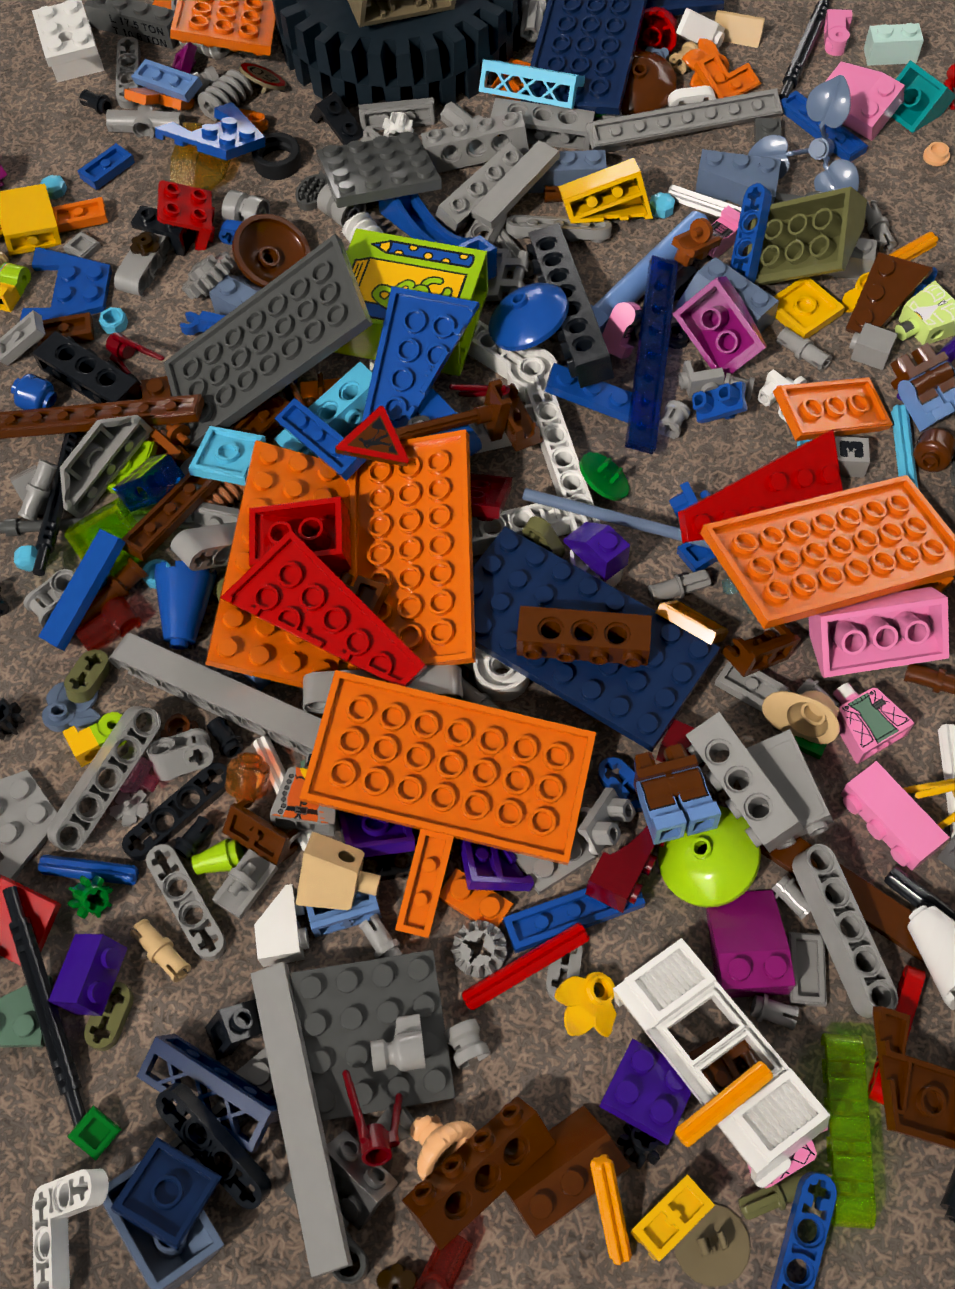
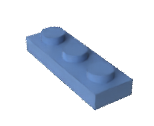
(167, 80)

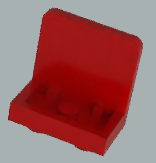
(187, 208)

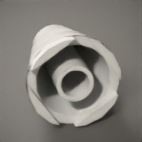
(935, 940)

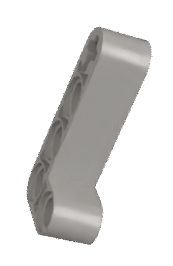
(204, 546)

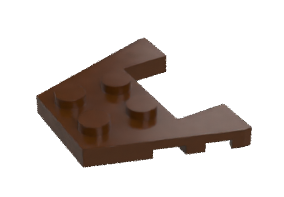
(915, 1092)

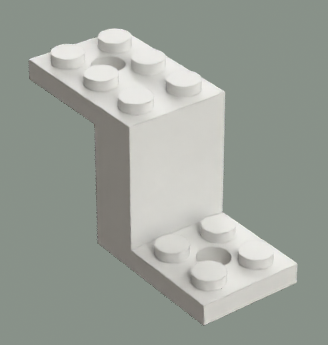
(67, 40)

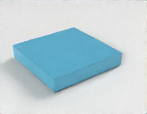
(224, 455)

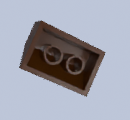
(563, 1175)

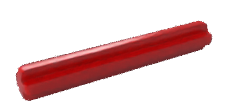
(525, 966)

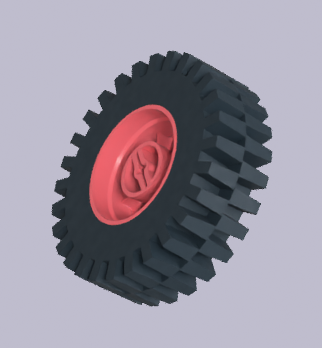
(396, 57)

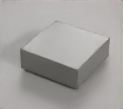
(82, 246)

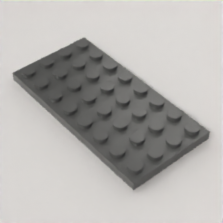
(270, 339)

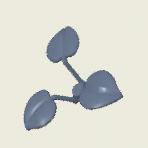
(831, 105)

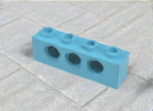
(338, 407)

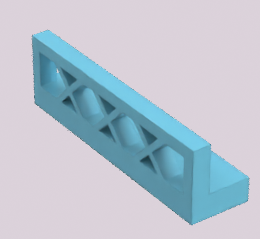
(534, 73)

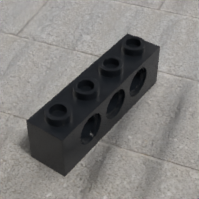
(85, 371)

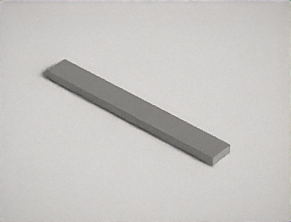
(683, 119)
(301, 1122)

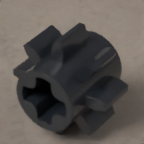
(11, 718)
(633, 1148)

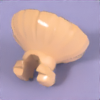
(438, 1141)

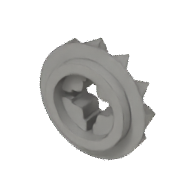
(483, 964)

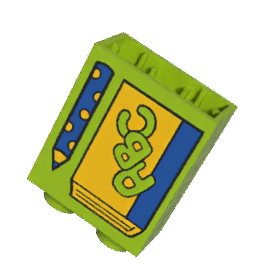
(417, 265)

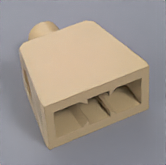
(333, 874)

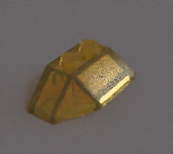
(196, 168)

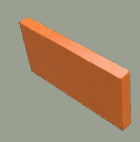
(840, 405)

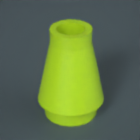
(218, 857)

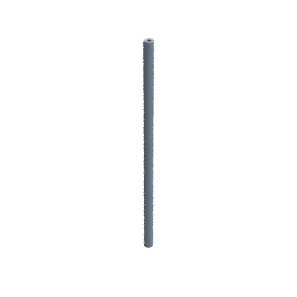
(606, 515)

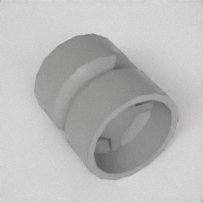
(327, 205)
(240, 206)

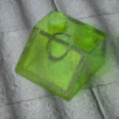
(112, 518)

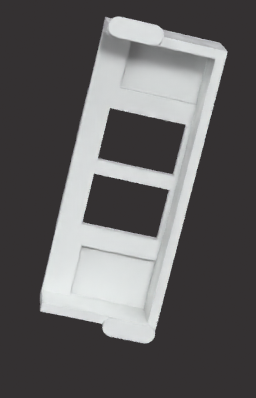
(775, 1118)

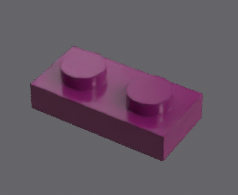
(184, 59)

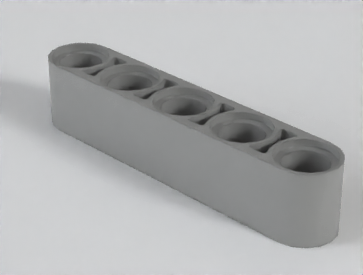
(138, 271)
(436, 679)
(89, 785)
(842, 948)

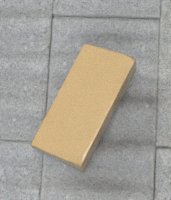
(741, 28)

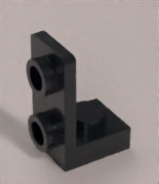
(338, 117)
(180, 238)
(232, 1027)

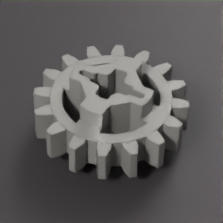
(207, 274)

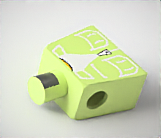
(928, 316)

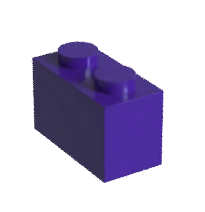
(88, 974)

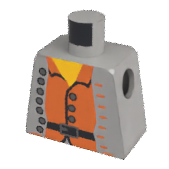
(292, 813)

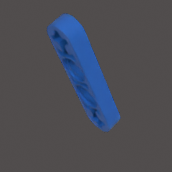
(754, 236)
(792, 1246)

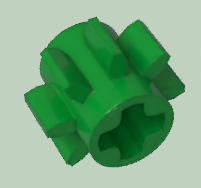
(85, 905)

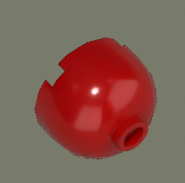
(658, 29)

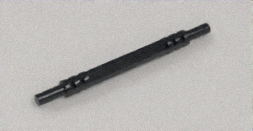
(804, 48)
(54, 510)
(46, 1012)

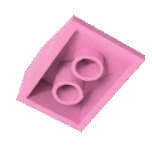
(873, 98)

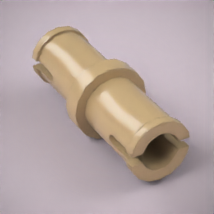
(160, 950)

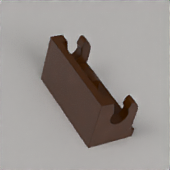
(520, 427)
(761, 651)
(259, 834)

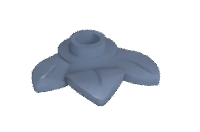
(73, 714)

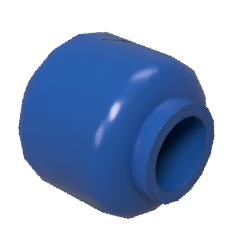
(33, 392)

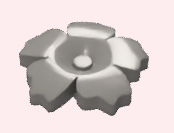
(130, 807)

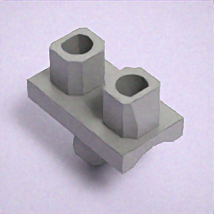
(601, 821)
(244, 884)

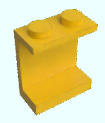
(28, 219)

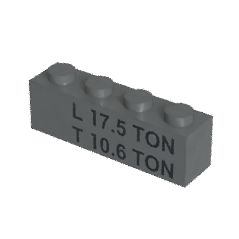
(132, 19)

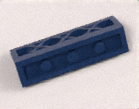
(216, 1077)

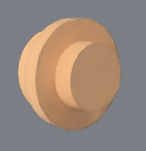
(936, 154)

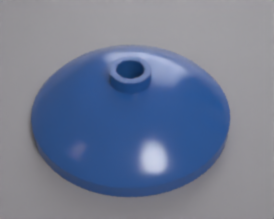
(528, 316)

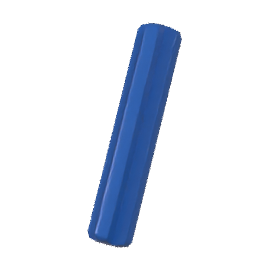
(76, 867)

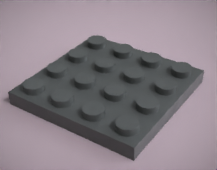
(378, 169)
(359, 1003)

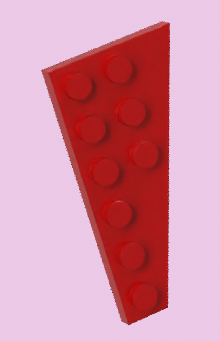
(309, 601)

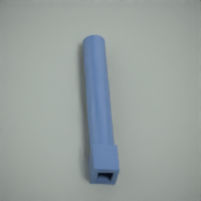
(633, 284)

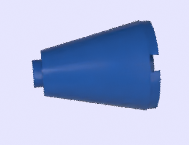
(182, 601)

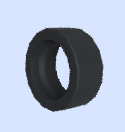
(280, 169)

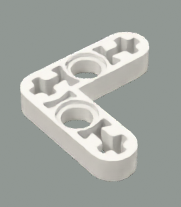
(50, 1214)

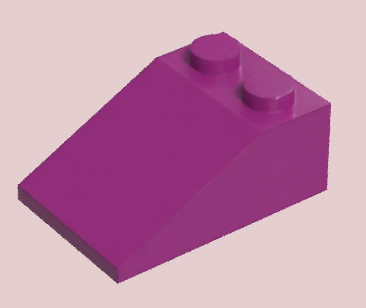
(721, 326)
(750, 946)

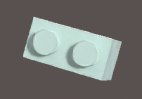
(893, 44)

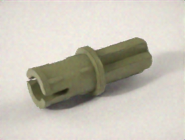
(774, 1197)

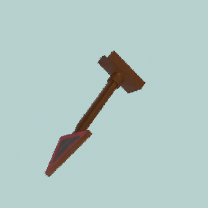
(380, 441)

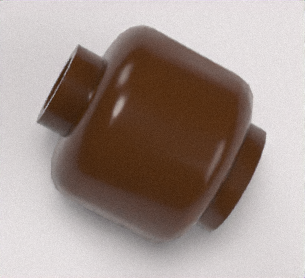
(934, 450)

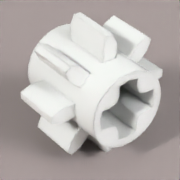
(398, 123)

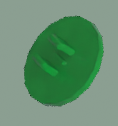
(604, 476)

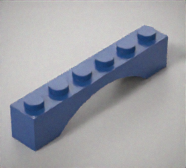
(416, 221)

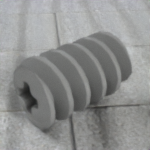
(229, 88)

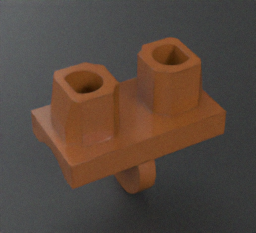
(695, 242)
(172, 441)

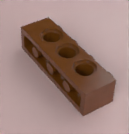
(598, 626)
(478, 1172)

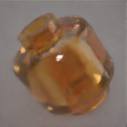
(247, 777)

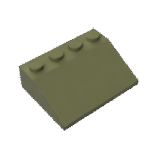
(810, 235)

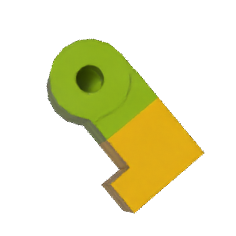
(12, 284)
(88, 741)

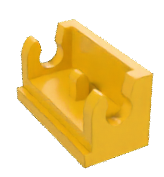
(672, 1218)

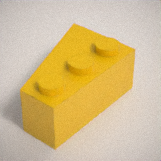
(607, 195)

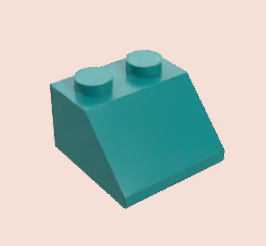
(923, 98)

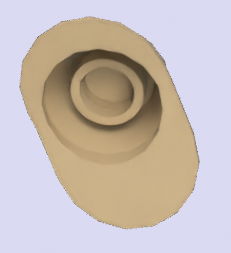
(805, 714)

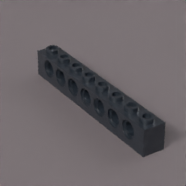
(580, 330)

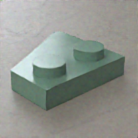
(19, 1021)

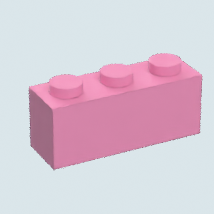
(893, 816)

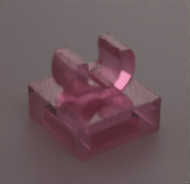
(139, 778)

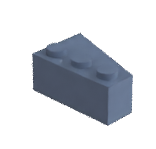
(731, 174)

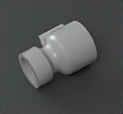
(404, 1051)

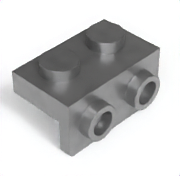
(357, 1184)

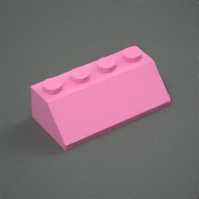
(882, 633)

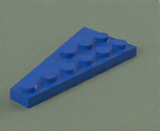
(413, 349)

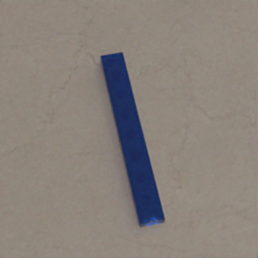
(651, 355)

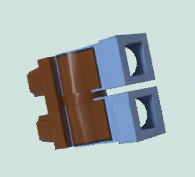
(925, 388)
(674, 795)

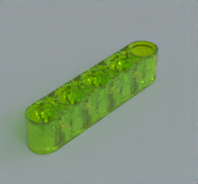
(849, 1130)

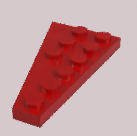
(793, 477)

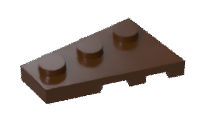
(885, 290)

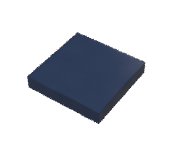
(166, 1193)

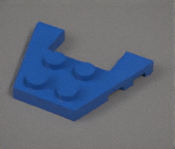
(222, 140)
(79, 285)

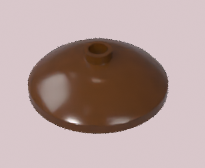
(648, 83)
(267, 238)

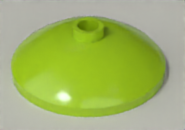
(719, 873)

